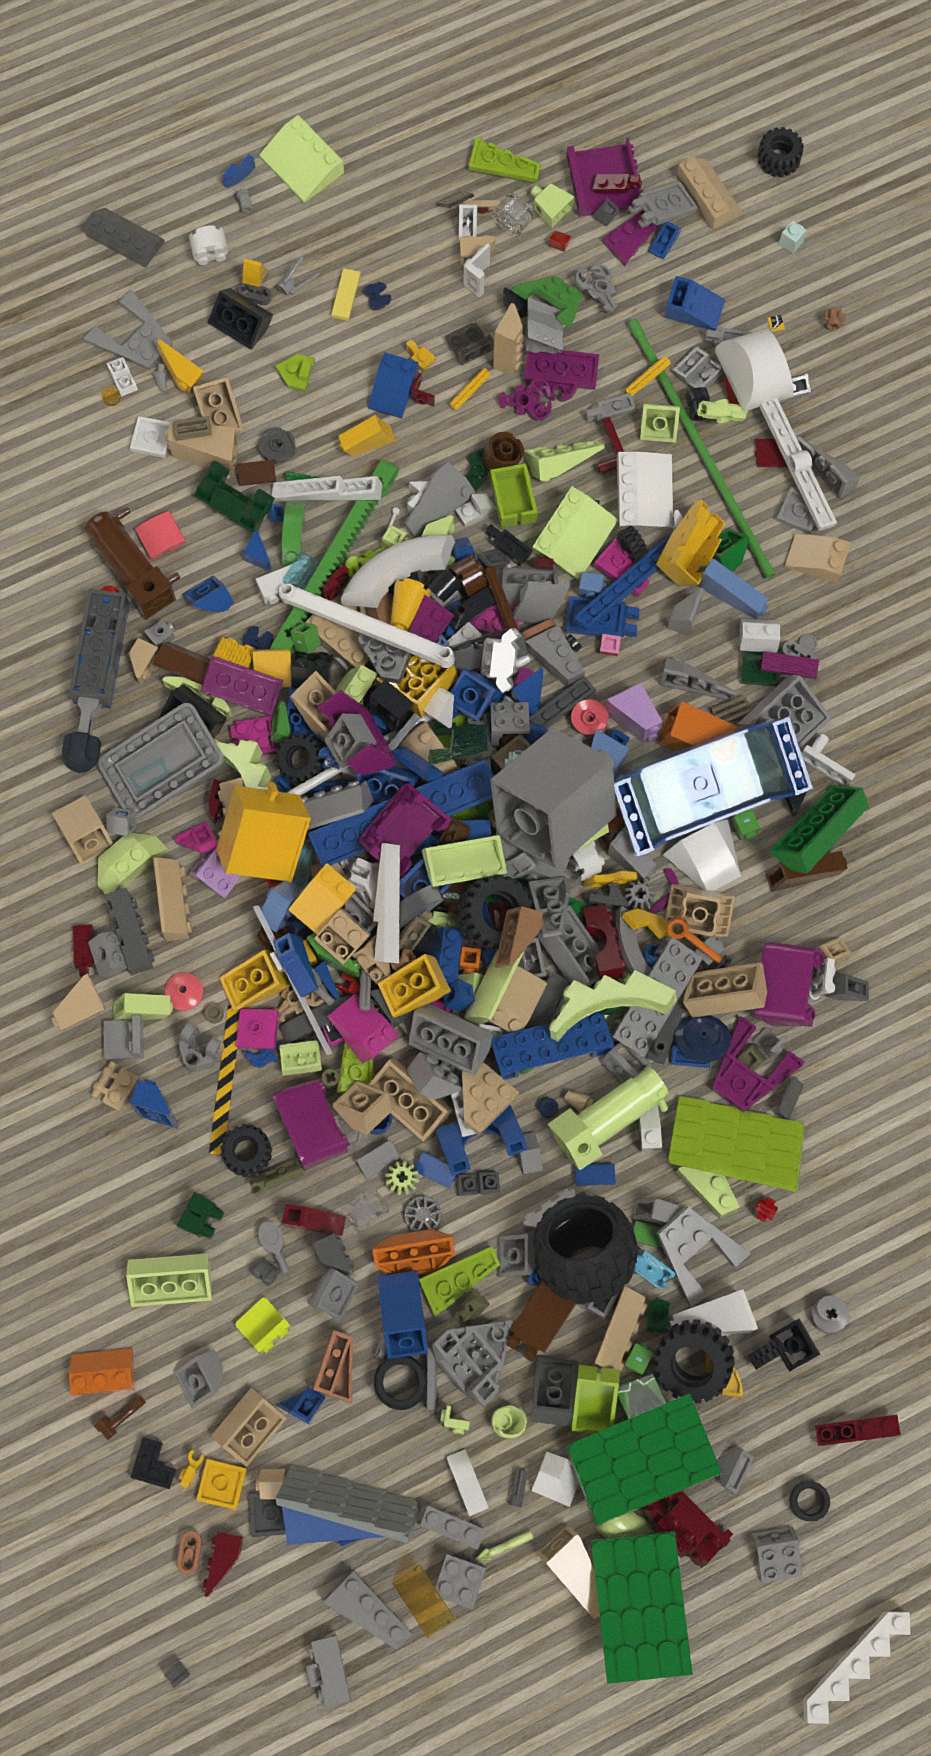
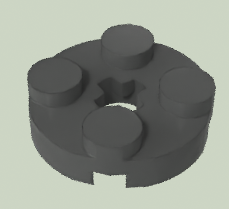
(281, 436)

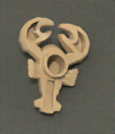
(293, 1003)

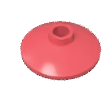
(592, 709)
(191, 997)

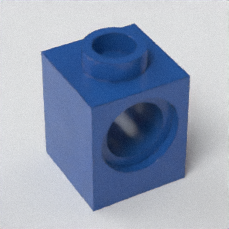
(459, 996)

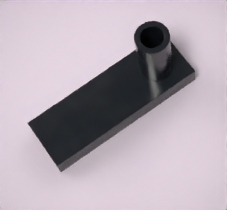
(472, 608)

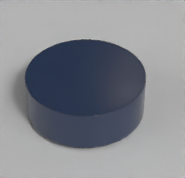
(548, 1108)

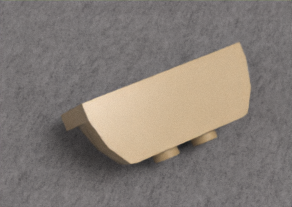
(420, 741)

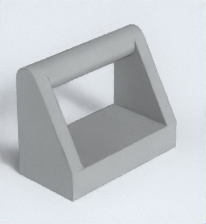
(620, 1067)

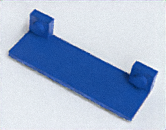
(536, 1048)

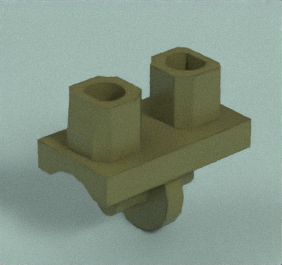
(471, 1308)

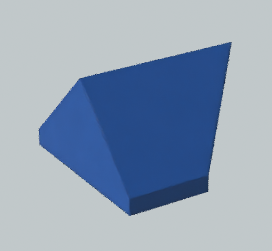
(303, 1405)

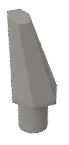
(161, 377)

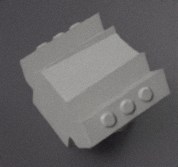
(543, 329)

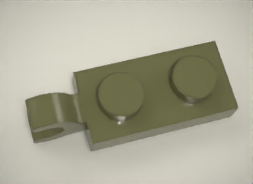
(277, 1175)

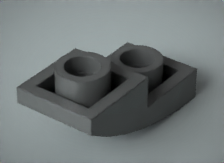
(478, 1184)

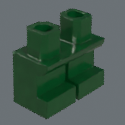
(198, 1225)

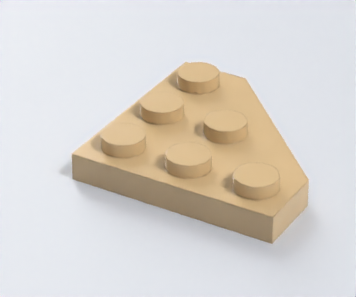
(485, 1097)

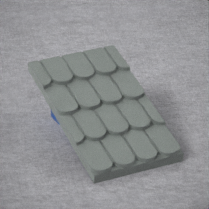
(336, 1509)

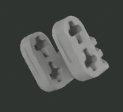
(213, 1050)

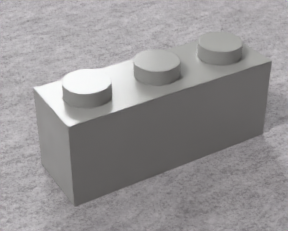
(452, 1527)

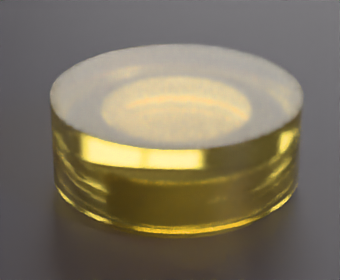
(111, 396)

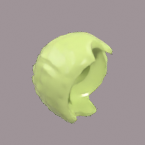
(509, 1422)

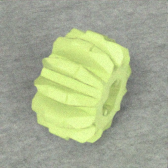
(408, 1174)

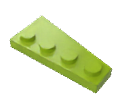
(456, 1279)

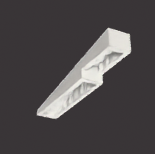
(328, 489)
(387, 905)

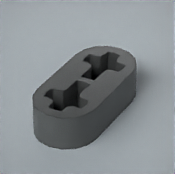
(255, 293)

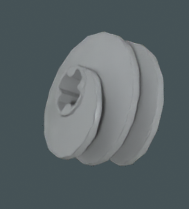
(840, 1314)

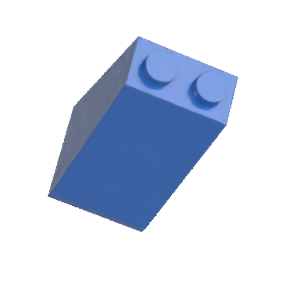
(402, 1314)

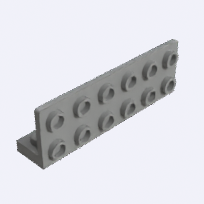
(673, 969)

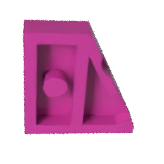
(197, 838)

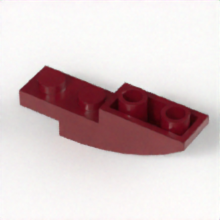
(857, 1430)

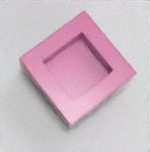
(610, 644)

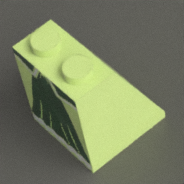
(359, 684)

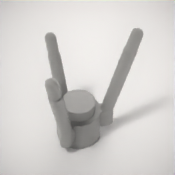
(287, 284)

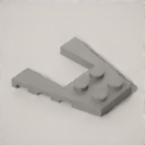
(142, 346)
(684, 1237)

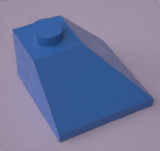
(210, 595)
(529, 691)
(473, 693)

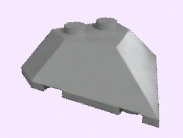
(474, 1358)

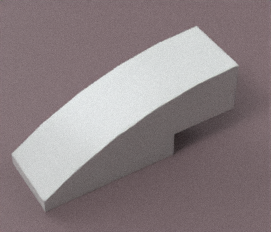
(467, 1482)

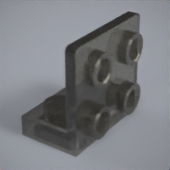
(469, 343)

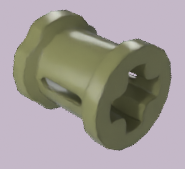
(329, 1073)

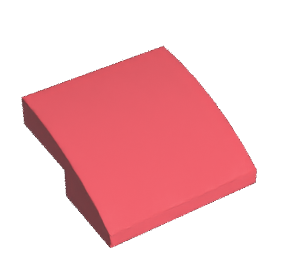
(160, 535)

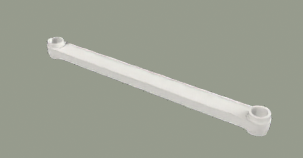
(367, 625)

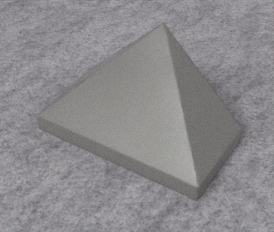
(734, 1469)

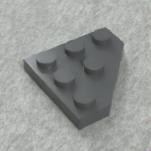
(386, 659)

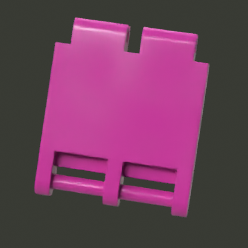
(256, 731)

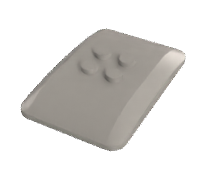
(185, 748)

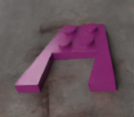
(740, 1083)

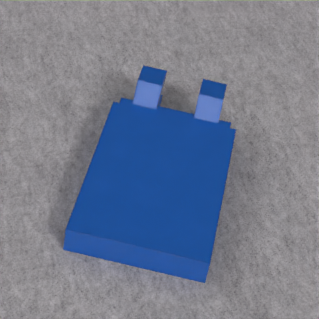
(612, 623)

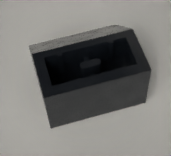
(306, 664)

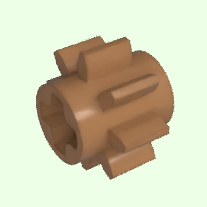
(834, 318)

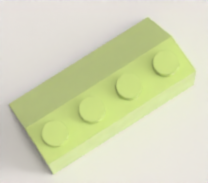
(169, 1280)

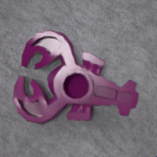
(529, 399)

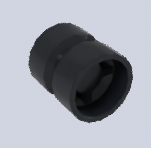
(693, 399)

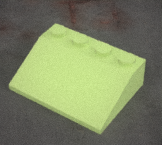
(302, 159)
(575, 533)

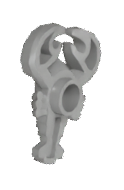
(599, 287)

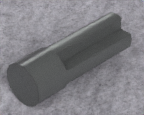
(518, 1488)

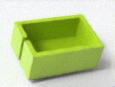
(513, 495)
(595, 1399)

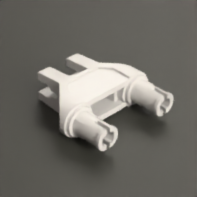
(368, 885)

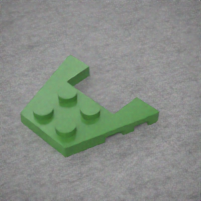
(555, 292)

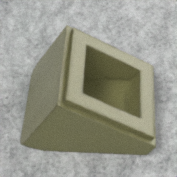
(752, 1057)

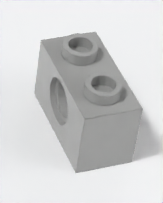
(107, 954)

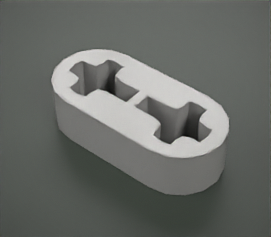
(798, 650)

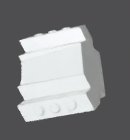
(500, 659)

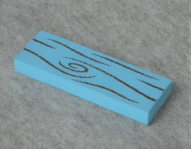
(304, 863)

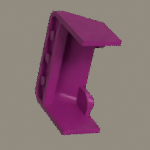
(371, 757)

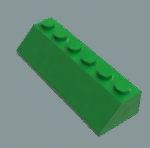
(820, 827)

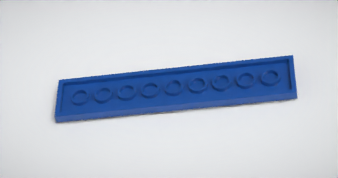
(449, 793)

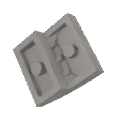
(698, 369)

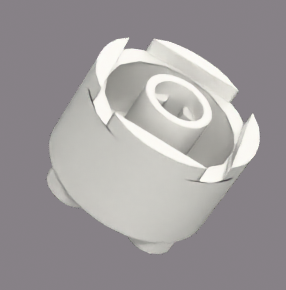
(208, 245)
(585, 862)

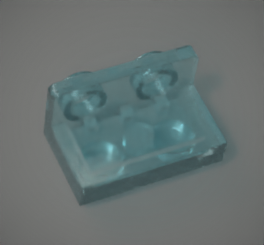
(301, 571)

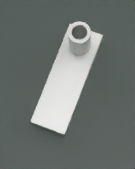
(814, 758)

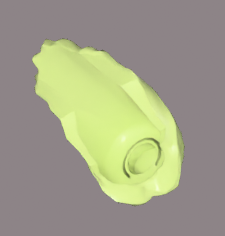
(625, 1525)

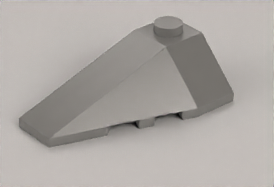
(832, 471)

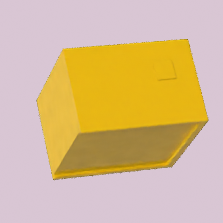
(263, 833)

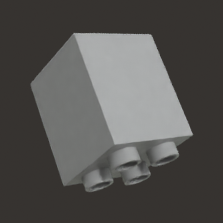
(554, 797)

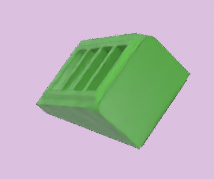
(280, 724)

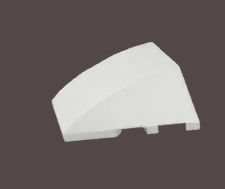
(707, 856)

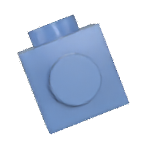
(591, 585)

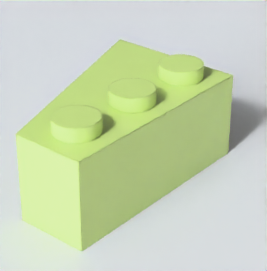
(712, 1190)

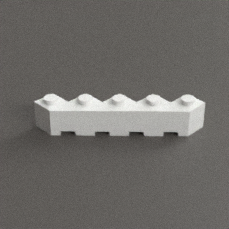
(854, 1665)

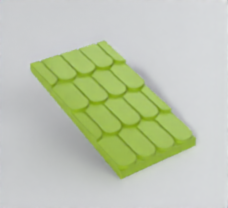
(737, 1143)

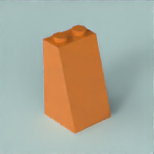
(690, 726)

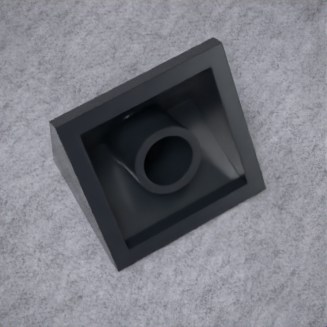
(797, 1343)

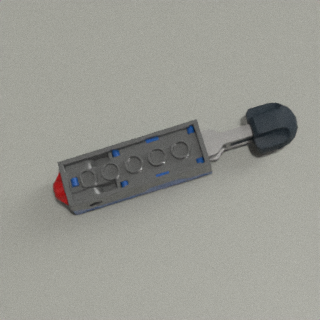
(95, 672)

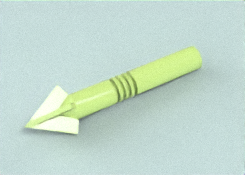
(486, 1554)

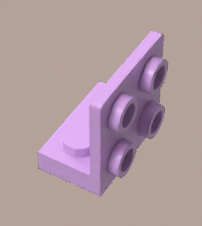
(211, 872)

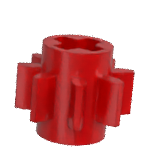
(766, 1209)

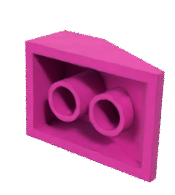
(362, 1030)

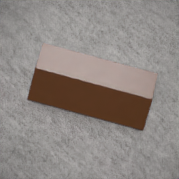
(182, 662)

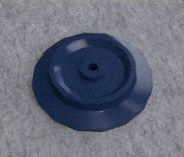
(703, 1038)

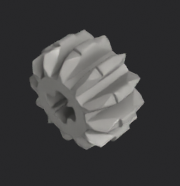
(647, 893)

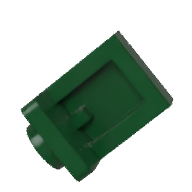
(658, 1315)

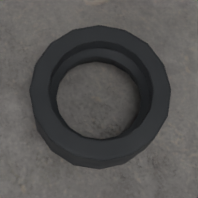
(793, 1500)

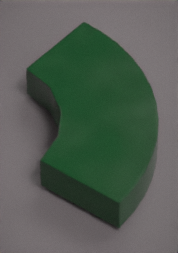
(478, 470)

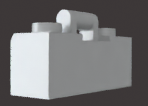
(329, 1660)

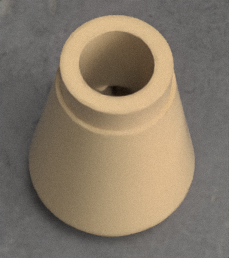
(578, 1100)

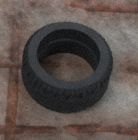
(415, 1398)

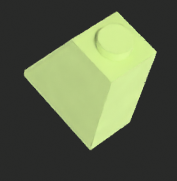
(148, 1006)

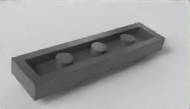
(563, 703)

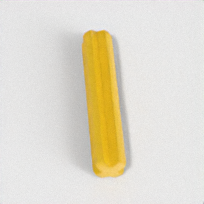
(648, 375)
(469, 389)

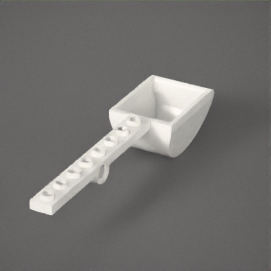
(762, 379)

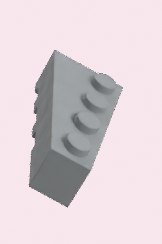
(362, 1606)

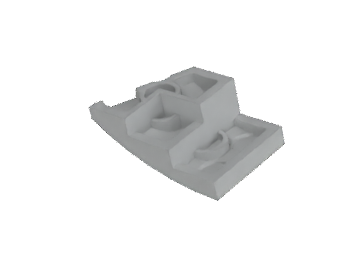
(540, 601)

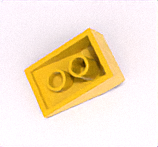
(322, 898)
(253, 981)
(414, 985)

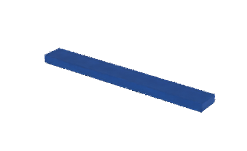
(620, 588)

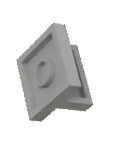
(333, 1293)

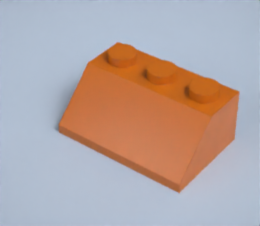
(102, 1372)

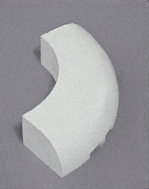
(396, 563)

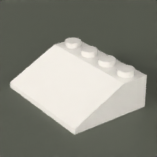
(644, 490)

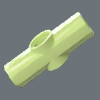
(721, 411)

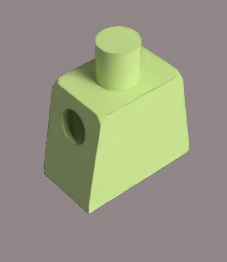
(552, 203)

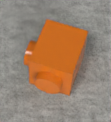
(470, 960)

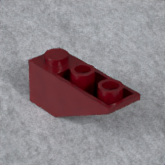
(313, 1220)
(225, 1555)

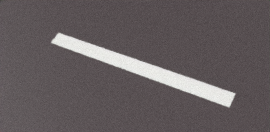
(302, 999)

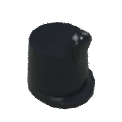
(443, 585)

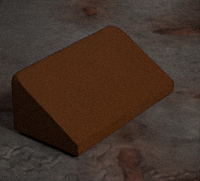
(256, 472)
(454, 833)

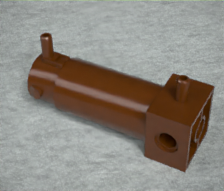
(145, 584)

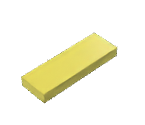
(346, 294)

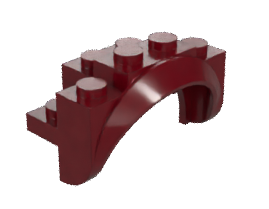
(690, 1528)

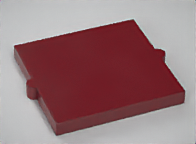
(769, 454)

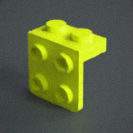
(263, 1325)

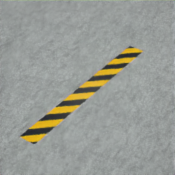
(225, 1082)

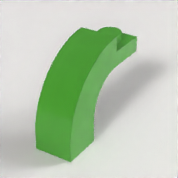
(292, 532)

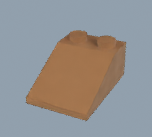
(518, 931)

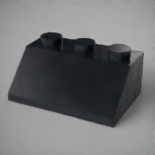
(239, 317)
(211, 717)

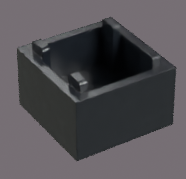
(390, 705)

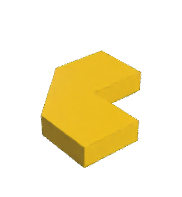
(639, 918)

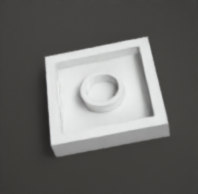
(150, 437)

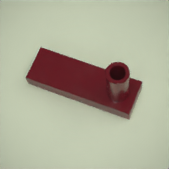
(610, 464)

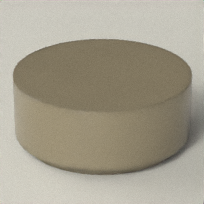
(214, 1013)

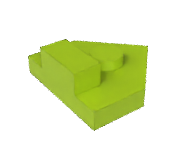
(296, 371)

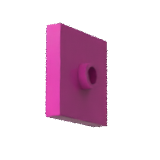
(257, 1029)

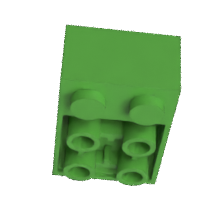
(351, 967)

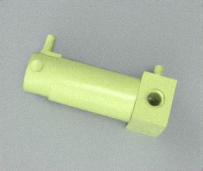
(584, 1132)

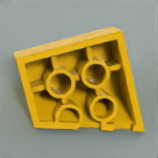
(422, 681)

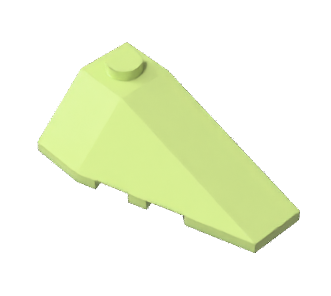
(553, 462)

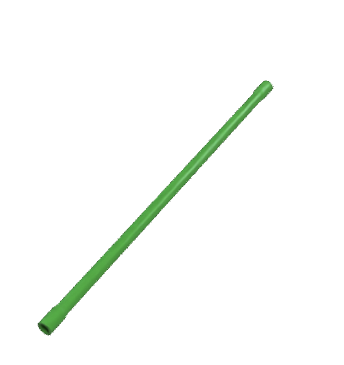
(763, 562)

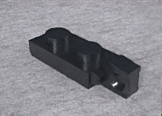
(509, 544)

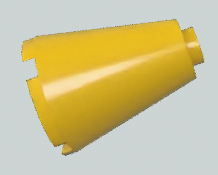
(406, 602)

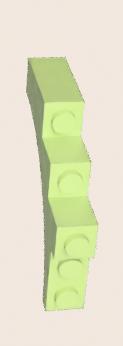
(245, 761)
(608, 993)

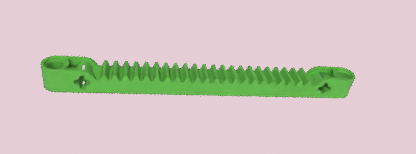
(337, 551)

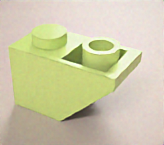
(440, 527)

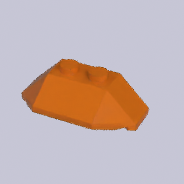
(414, 1251)

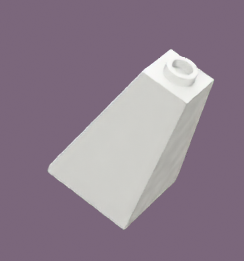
(727, 1313)

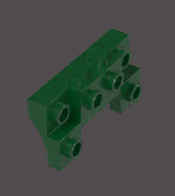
(232, 502)

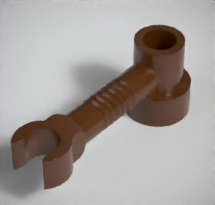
(108, 1427)

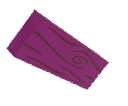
(789, 665)

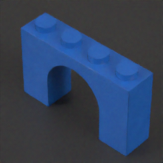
(453, 1143)

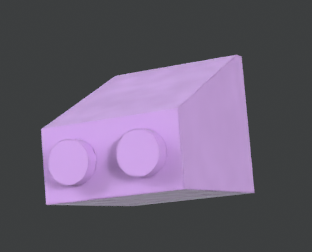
(635, 713)

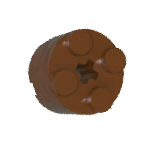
(503, 451)
(469, 576)

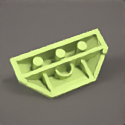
(127, 860)

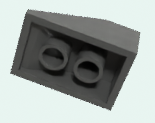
(554, 1391)

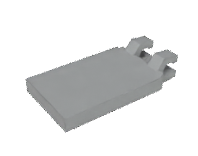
(663, 204)

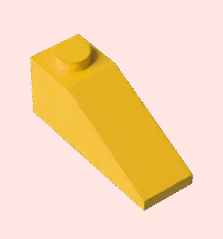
(181, 369)

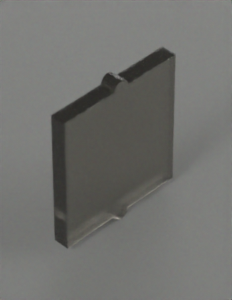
(454, 199)

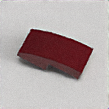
(337, 579)
(215, 805)

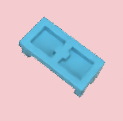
(652, 1269)

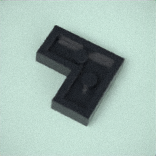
(147, 1468)

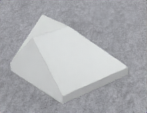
(556, 1479)

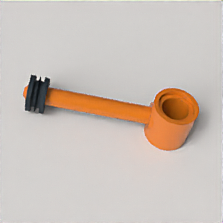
(723, 962)

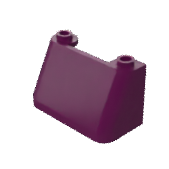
(404, 822)
(788, 984)
(310, 1123)

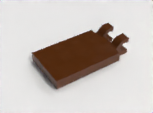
(540, 1321)

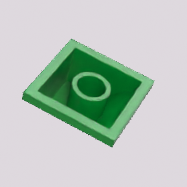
(731, 549)

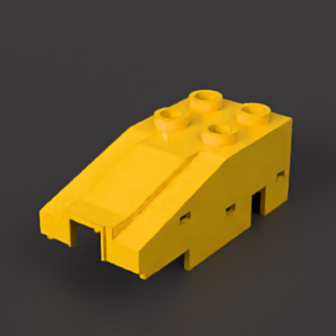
(690, 545)

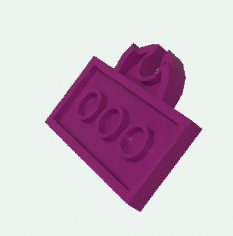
(563, 371)

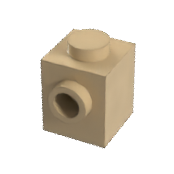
(270, 1482)

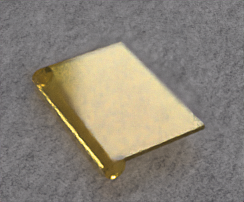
(424, 1601)

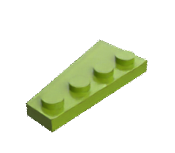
(495, 161)
(353, 1070)

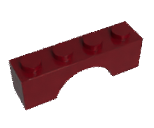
(598, 924)

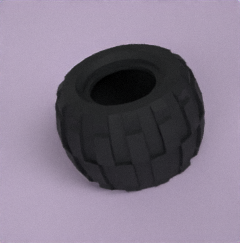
(590, 1224)

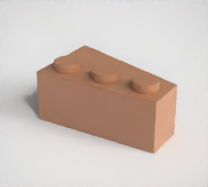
(335, 1369)

